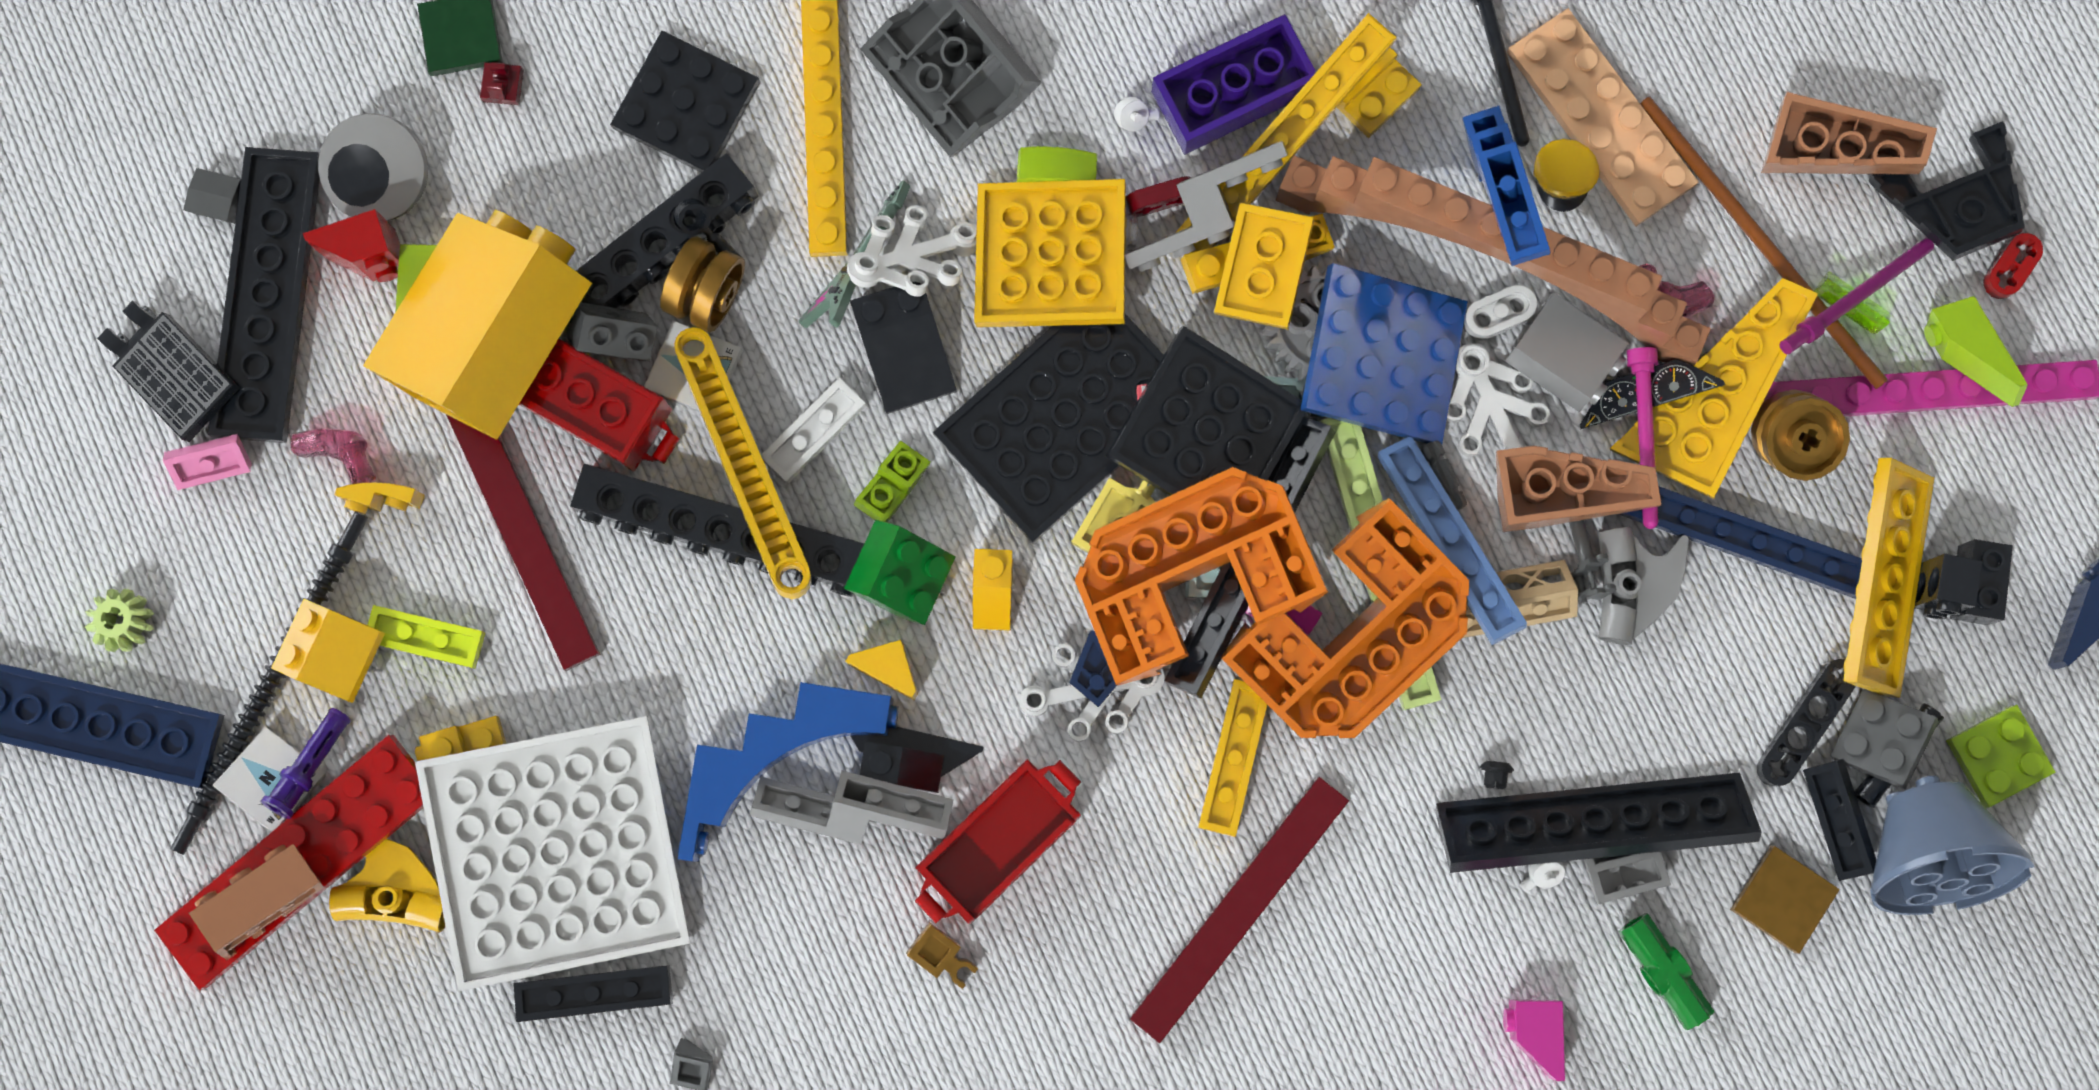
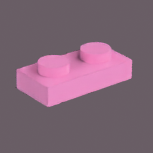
(207, 462)

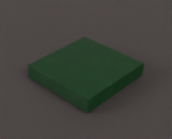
(459, 35)

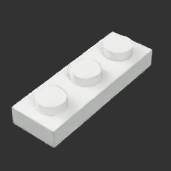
(813, 430)

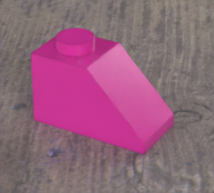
(1539, 1033)

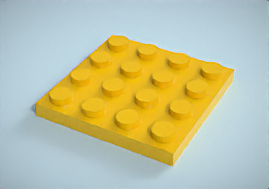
(1050, 253)

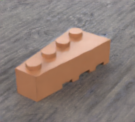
(1844, 140)

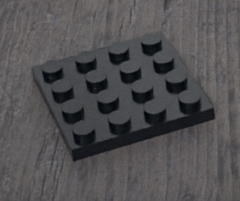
(1203, 418)

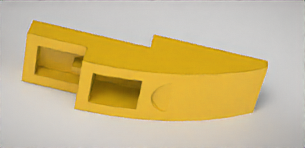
(1206, 266)

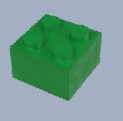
(900, 572)

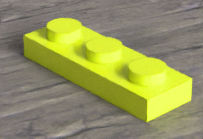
(427, 637)

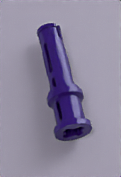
(297, 778)

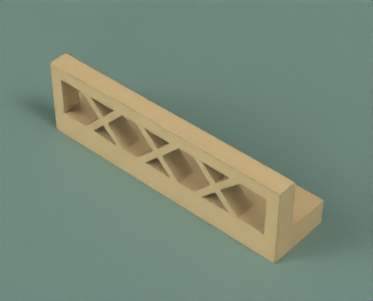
(1538, 599)

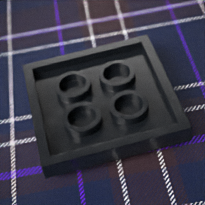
(685, 102)

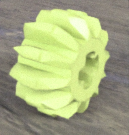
(104, 620)

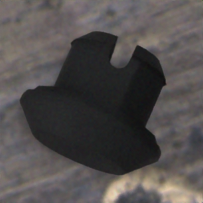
(1497, 773)

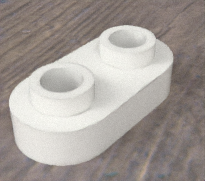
(1498, 311)

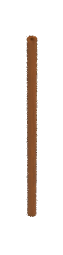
(1759, 237)

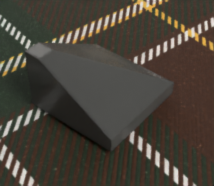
(691, 1066)

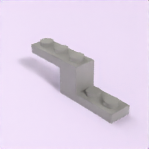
(1206, 207)
(852, 807)

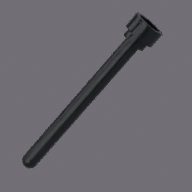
(1503, 71)

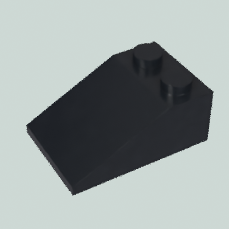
(903, 348)

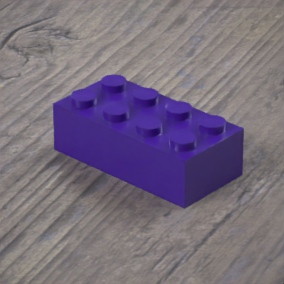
(1233, 84)

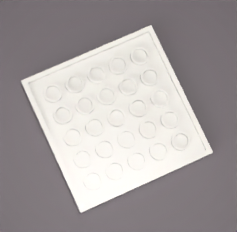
(552, 853)

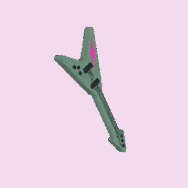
(840, 289)

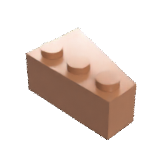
(255, 900)

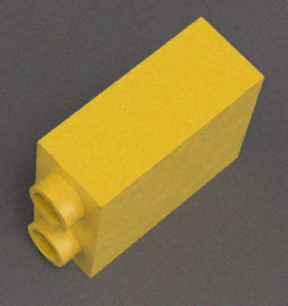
(481, 319)

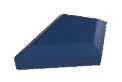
(1092, 672)

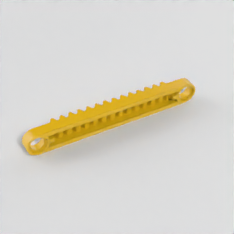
(742, 463)

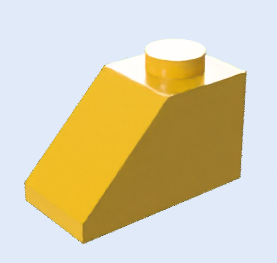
(992, 589)

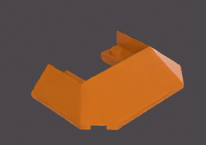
(1178, 539)
(1377, 655)

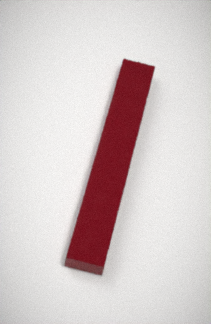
(527, 546)
(1239, 910)

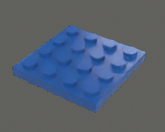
(1384, 354)

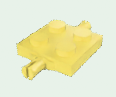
(1111, 505)

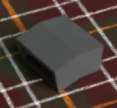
(213, 195)

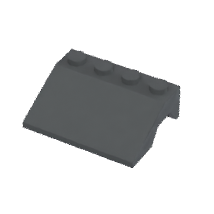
(950, 69)

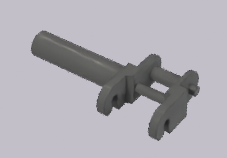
(1587, 565)

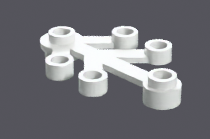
(879, 268)
(1491, 401)
(1091, 711)

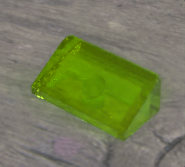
(1866, 314)

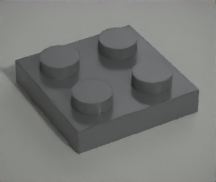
(1884, 738)

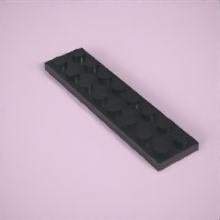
(266, 292)
(1596, 822)

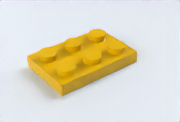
(1264, 266)

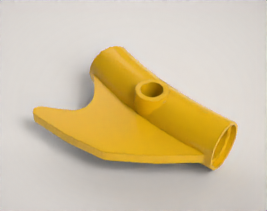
(389, 871)

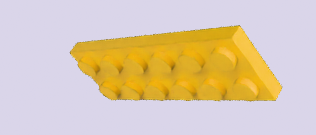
(1888, 578)

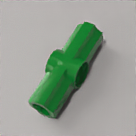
(1666, 971)

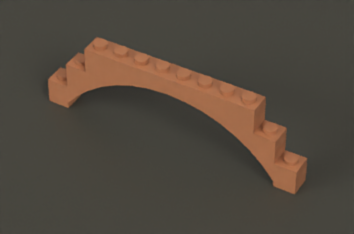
(1411, 201)

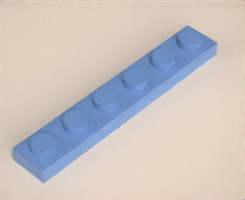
(1448, 531)

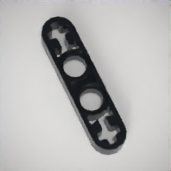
(1811, 725)

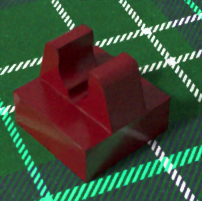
(501, 83)

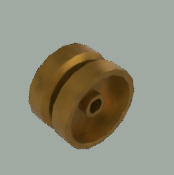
(702, 284)
(1800, 435)

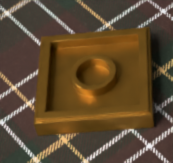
(1785, 899)

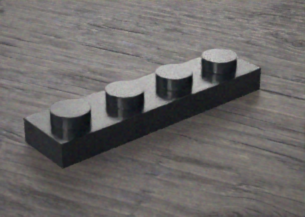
(593, 993)

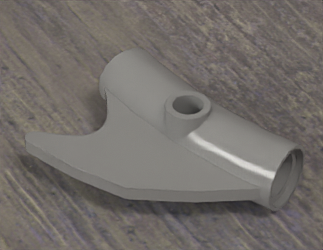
(1651, 580)

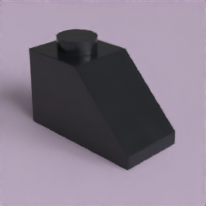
(902, 766)

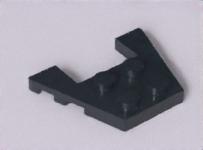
(1966, 211)

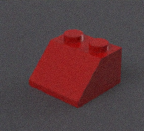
(360, 244)

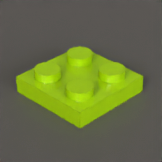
(2000, 756)

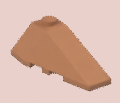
(1557, 487)

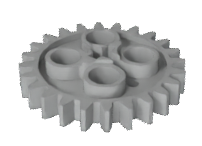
(1297, 342)

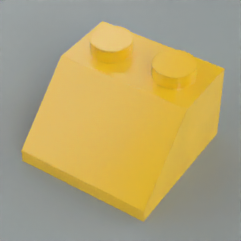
(328, 650)

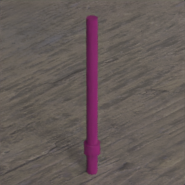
(1814, 327)

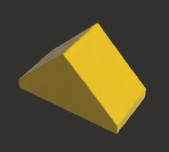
(887, 665)

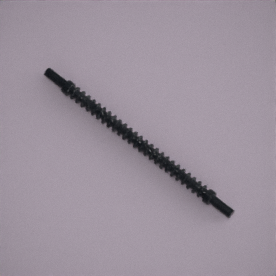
(200, 809)

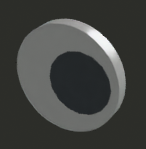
(373, 165)

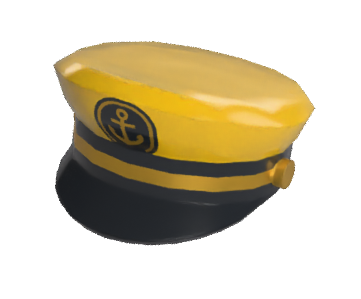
(1565, 173)

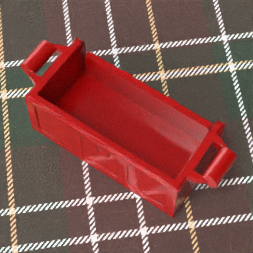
(600, 407)
(998, 842)

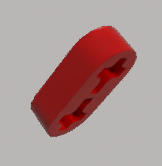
(2019, 270)

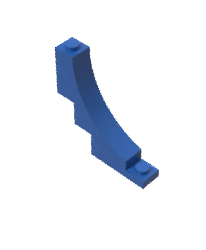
(1506, 184)
(725, 775)

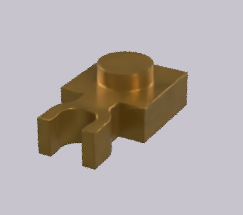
(937, 952)

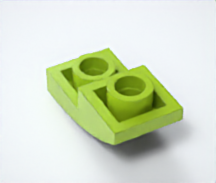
(1055, 164)
(892, 483)

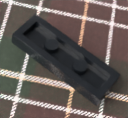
(1841, 819)

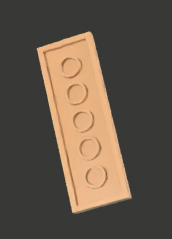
(1603, 115)

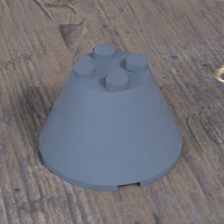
(1943, 851)

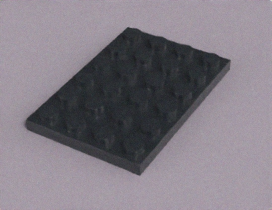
(1049, 419)

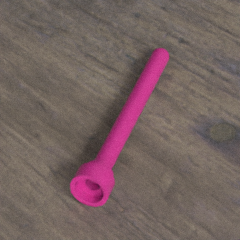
(1642, 365)

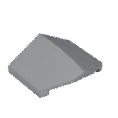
(1626, 875)

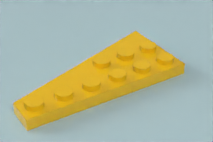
(1704, 431)

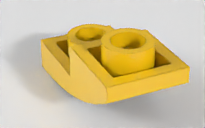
(372, 496)

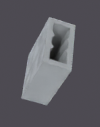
(1568, 353)

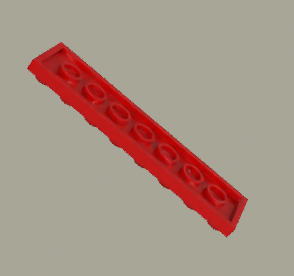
(331, 835)

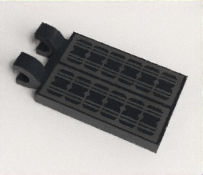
(169, 371)

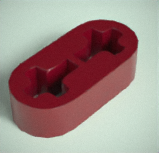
(1155, 197)

